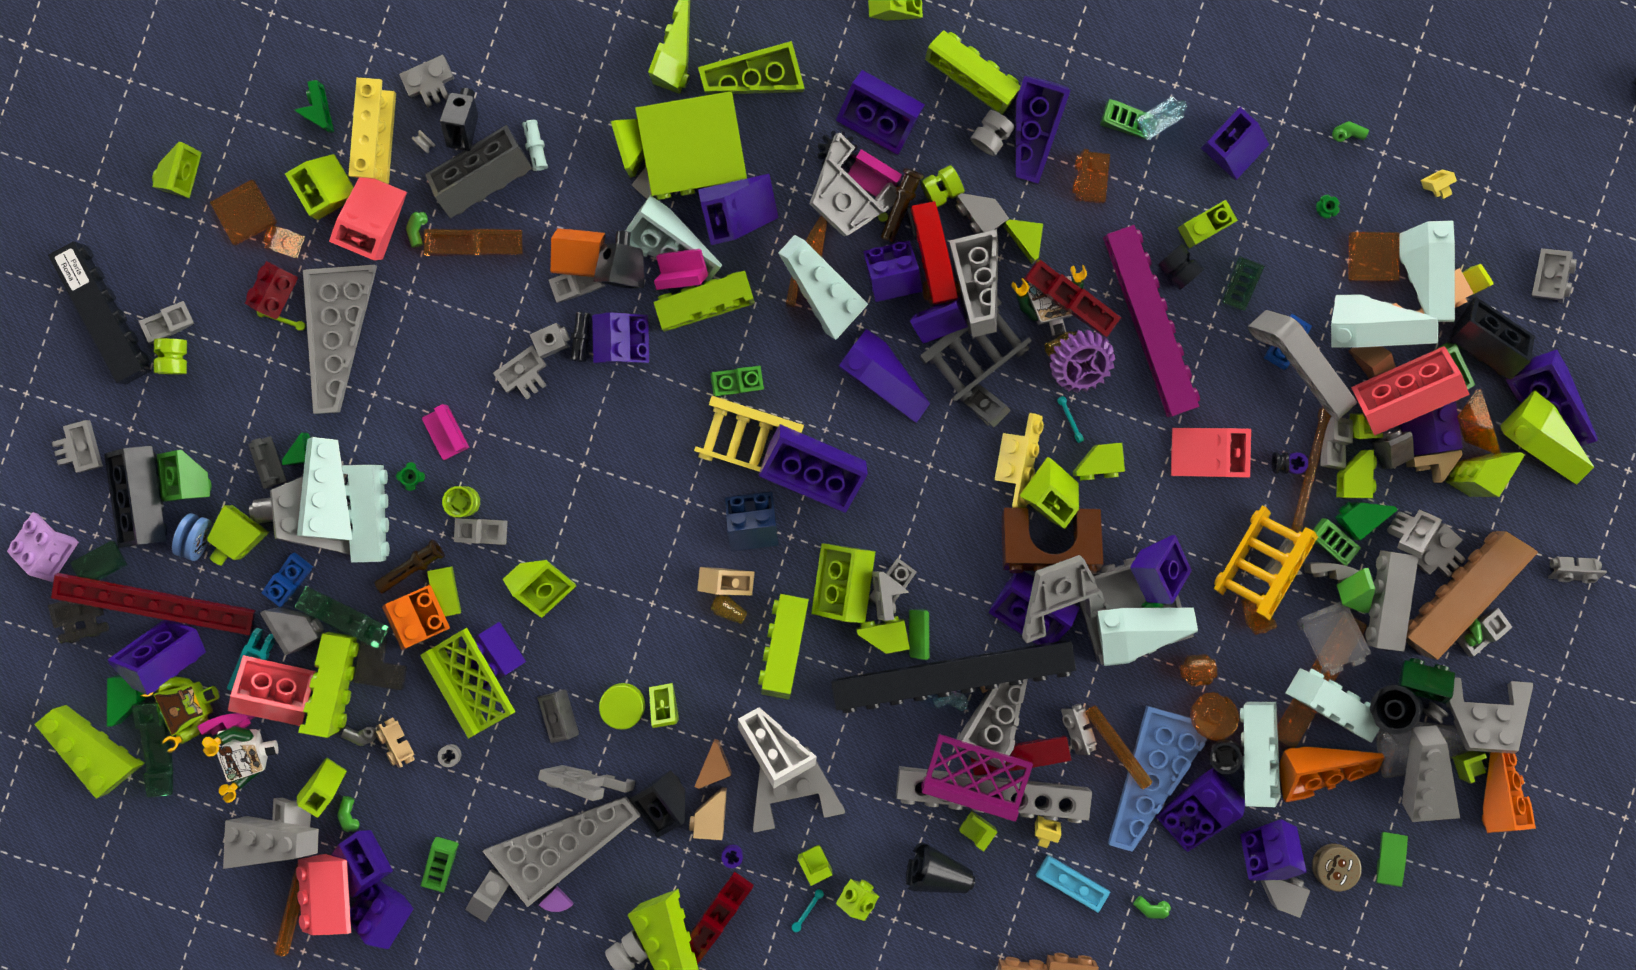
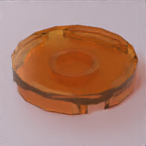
(1214, 716)

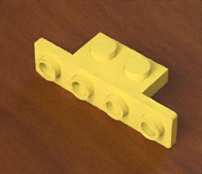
(1018, 458)

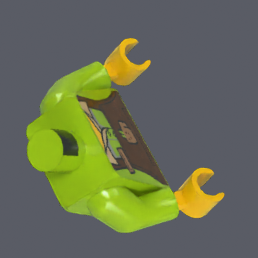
(184, 707)

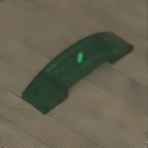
(342, 617)
(158, 761)

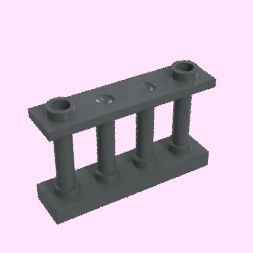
(953, 341)

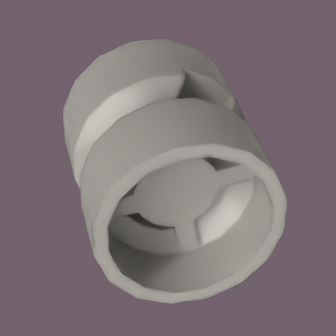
(991, 134)
(625, 954)

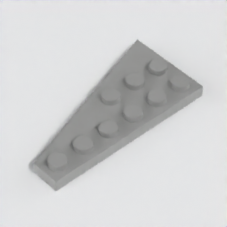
(334, 318)
(547, 855)

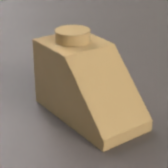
(725, 581)
(710, 817)

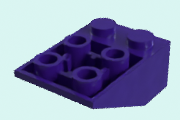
(737, 207)
(1202, 810)

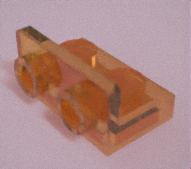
(1092, 176)

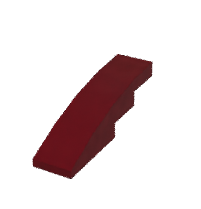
(1072, 298)
(1036, 751)
(718, 914)

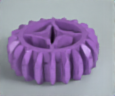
(1083, 368)

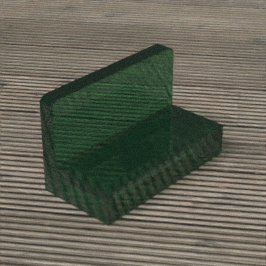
(99, 562)

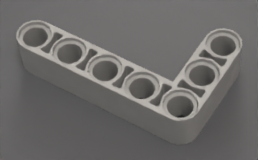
(1306, 359)

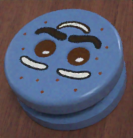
(191, 537)

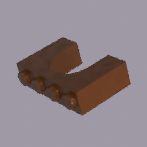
(1021, 553)

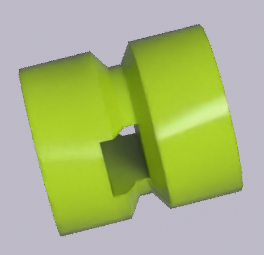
(950, 183)
(170, 356)
(461, 501)

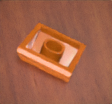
(575, 252)

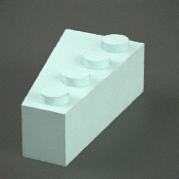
(323, 493)
(367, 512)
(1334, 703)
(1260, 754)

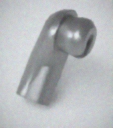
(361, 737)

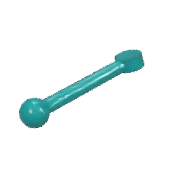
(1062, 401)
(796, 926)

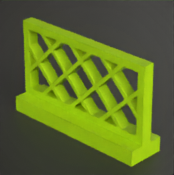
(456, 690)

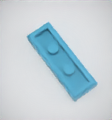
(1073, 883)

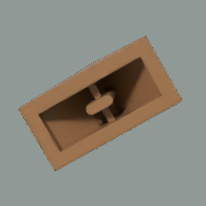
(1373, 360)
(715, 766)

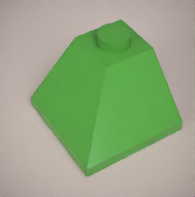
(181, 477)

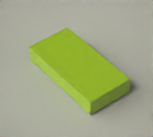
(445, 590)

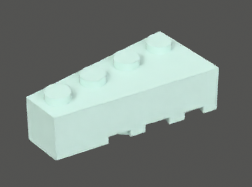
(826, 291)

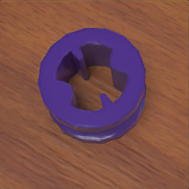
(1304, 463)
(739, 853)

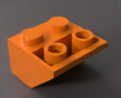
(415, 617)

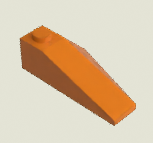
(1313, 768)
(1504, 800)

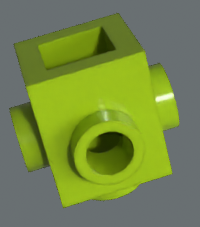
(858, 899)

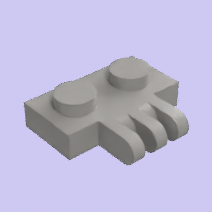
(428, 79)
(522, 372)
(79, 447)
(1414, 531)
(1441, 552)

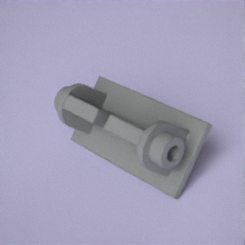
(1586, 570)
(1081, 740)

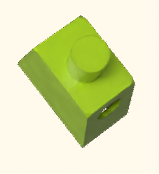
(234, 535)

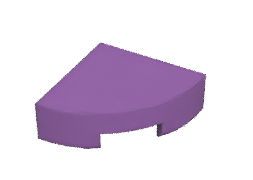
(556, 901)

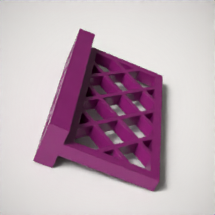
(975, 798)

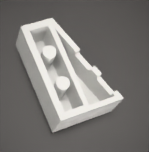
(774, 748)

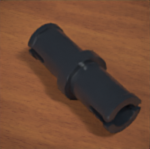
(580, 337)

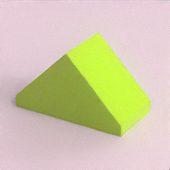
(1026, 236)
(663, 705)

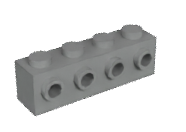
(1391, 600)

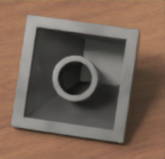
(292, 628)

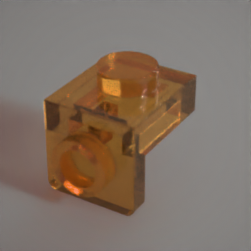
(283, 241)
(1256, 622)

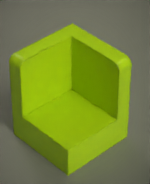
(1361, 428)
(1470, 765)
(978, 830)
(815, 865)

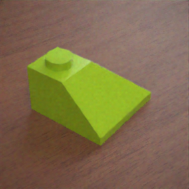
(629, 144)
(177, 170)
(538, 585)

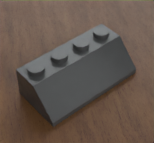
(478, 172)

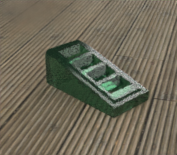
(1254, 278)

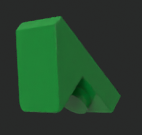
(319, 111)
(297, 452)

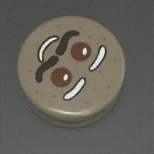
(1336, 867)

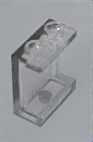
(1335, 638)

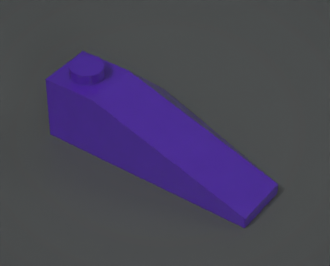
(1037, 120)
(881, 372)
(1553, 381)

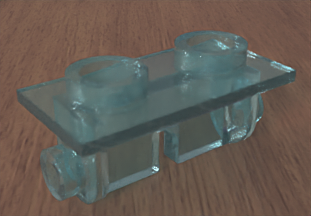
(1161, 117)

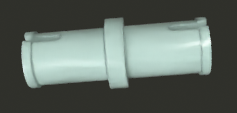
(535, 145)

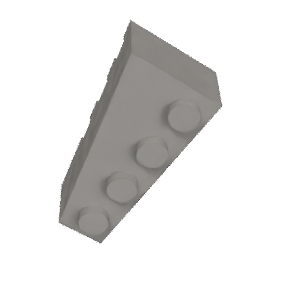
(977, 273)
(1429, 777)
(263, 841)

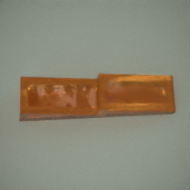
(472, 242)

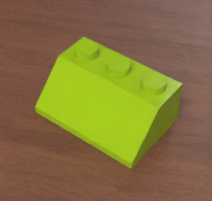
(1484, 474)
(843, 583)

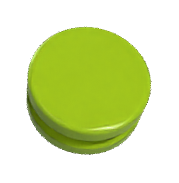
(622, 706)

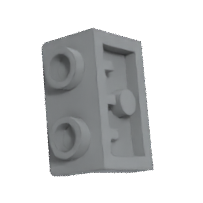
(1553, 275)

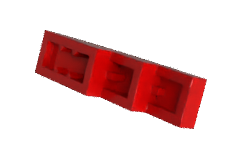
(934, 253)

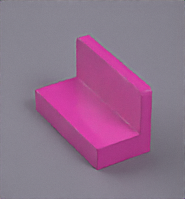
(872, 173)
(681, 269)
(445, 432)

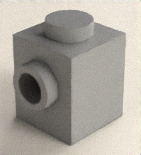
(550, 340)

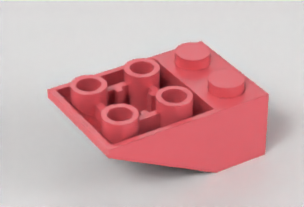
(368, 218)
(1211, 452)

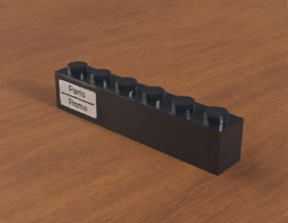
(100, 313)

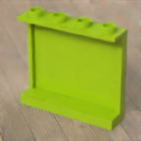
(691, 144)

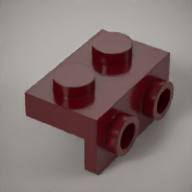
(271, 290)

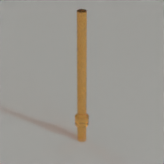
(1324, 418)

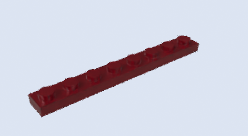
(152, 604)

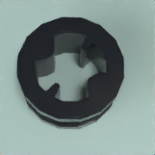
(1280, 463)

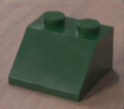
(1427, 681)

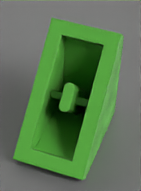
(1357, 591)

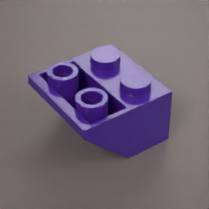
(1236, 143)
(892, 271)
(620, 338)
(498, 652)
(1273, 852)
(364, 861)
(379, 915)

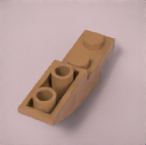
(1057, 962)

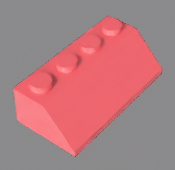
(1410, 390)

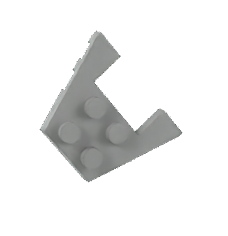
(841, 197)
(285, 513)
(1058, 588)
(1491, 725)
(582, 781)
(807, 783)

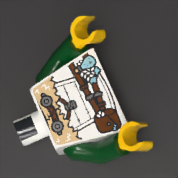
(1041, 308)
(240, 755)

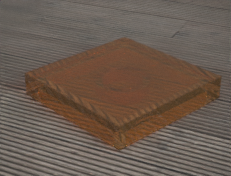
(243, 212)
(1374, 256)

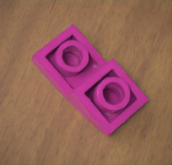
(217, 724)

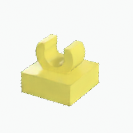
(1439, 183)
(1047, 831)

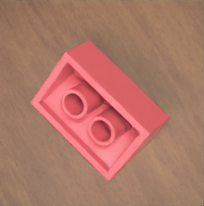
(271, 690)
(323, 895)

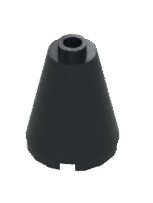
(1396, 709)
(937, 872)

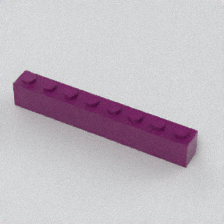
(1151, 321)

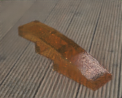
(816, 241)

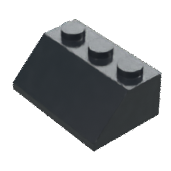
(1493, 339)

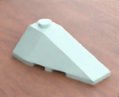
(1430, 265)
(1139, 631)

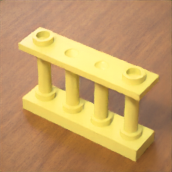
(372, 130)
(744, 415)

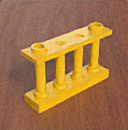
(1278, 582)

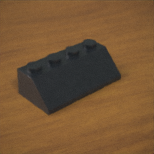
(135, 496)

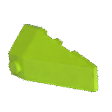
(670, 60)
(1544, 434)

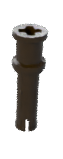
(905, 193)
(417, 558)

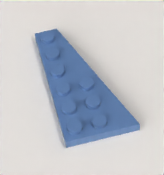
(1165, 752)

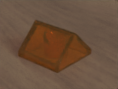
(1477, 424)

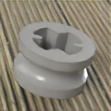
(423, 141)
(1435, 712)
(443, 761)

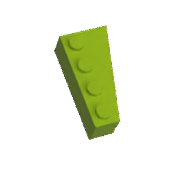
(704, 301)
(784, 646)
(330, 685)
(663, 932)

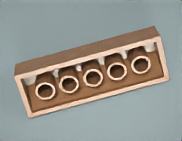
(1468, 593)

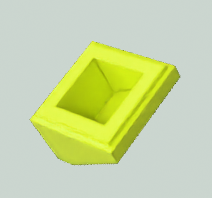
(1477, 278)

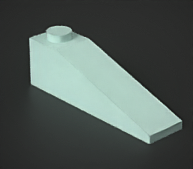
(661, 231)
(1372, 323)

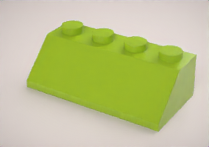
(972, 72)

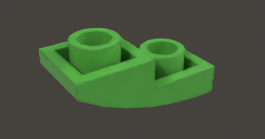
(737, 381)
(1392, 859)

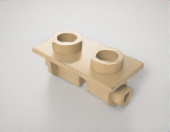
(389, 736)

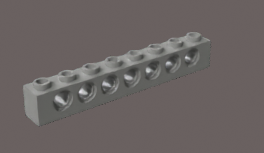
(1077, 811)

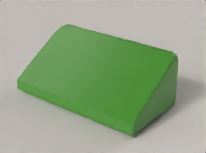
(919, 634)

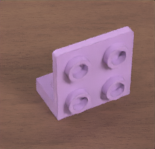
(41, 549)

